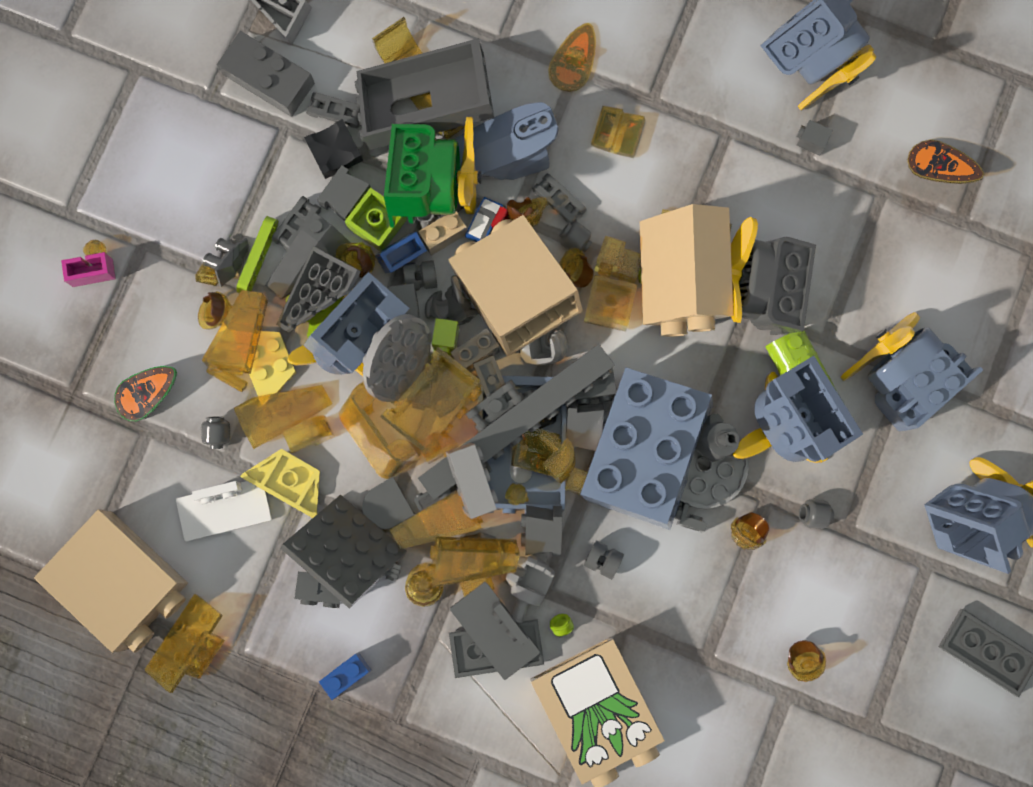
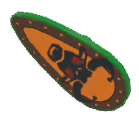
(144, 392)

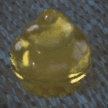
(94, 247)
(516, 494)

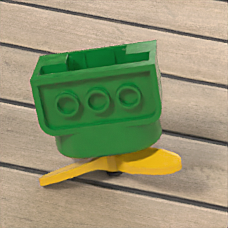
(426, 173)

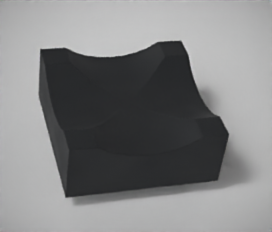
(333, 148)

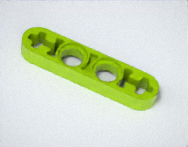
(257, 254)

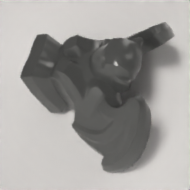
(454, 306)

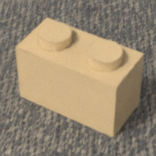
(442, 233)

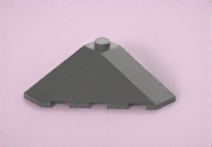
(317, 287)

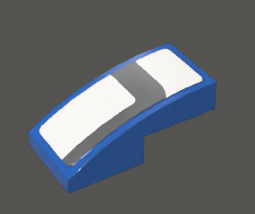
(481, 222)

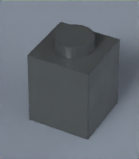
(813, 137)

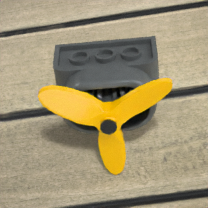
(770, 280)

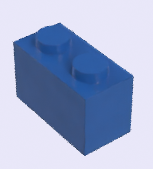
(400, 252)
(345, 676)

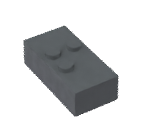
(265, 73)

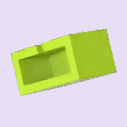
(445, 335)

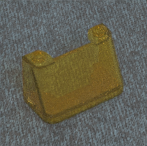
(384, 458)

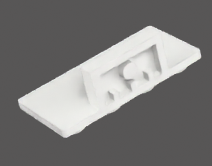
(222, 509)

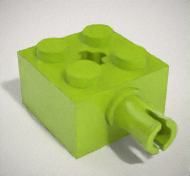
(361, 221)

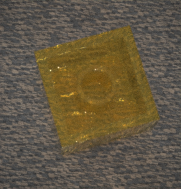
(610, 303)

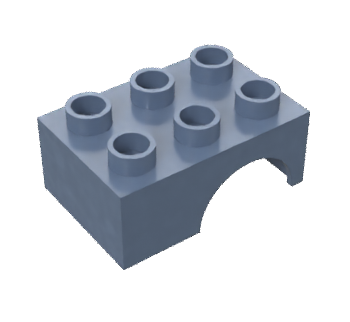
(647, 448)

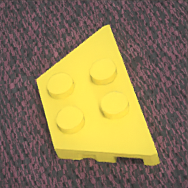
(270, 364)
(287, 480)

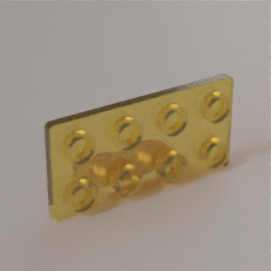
(187, 646)

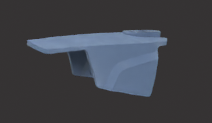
(507, 152)

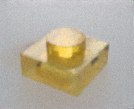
(206, 275)

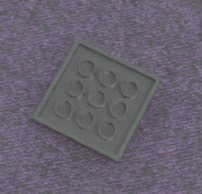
(343, 550)

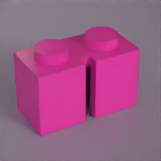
(79, 272)

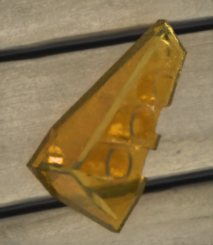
(272, 414)

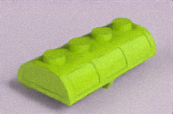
(791, 351)

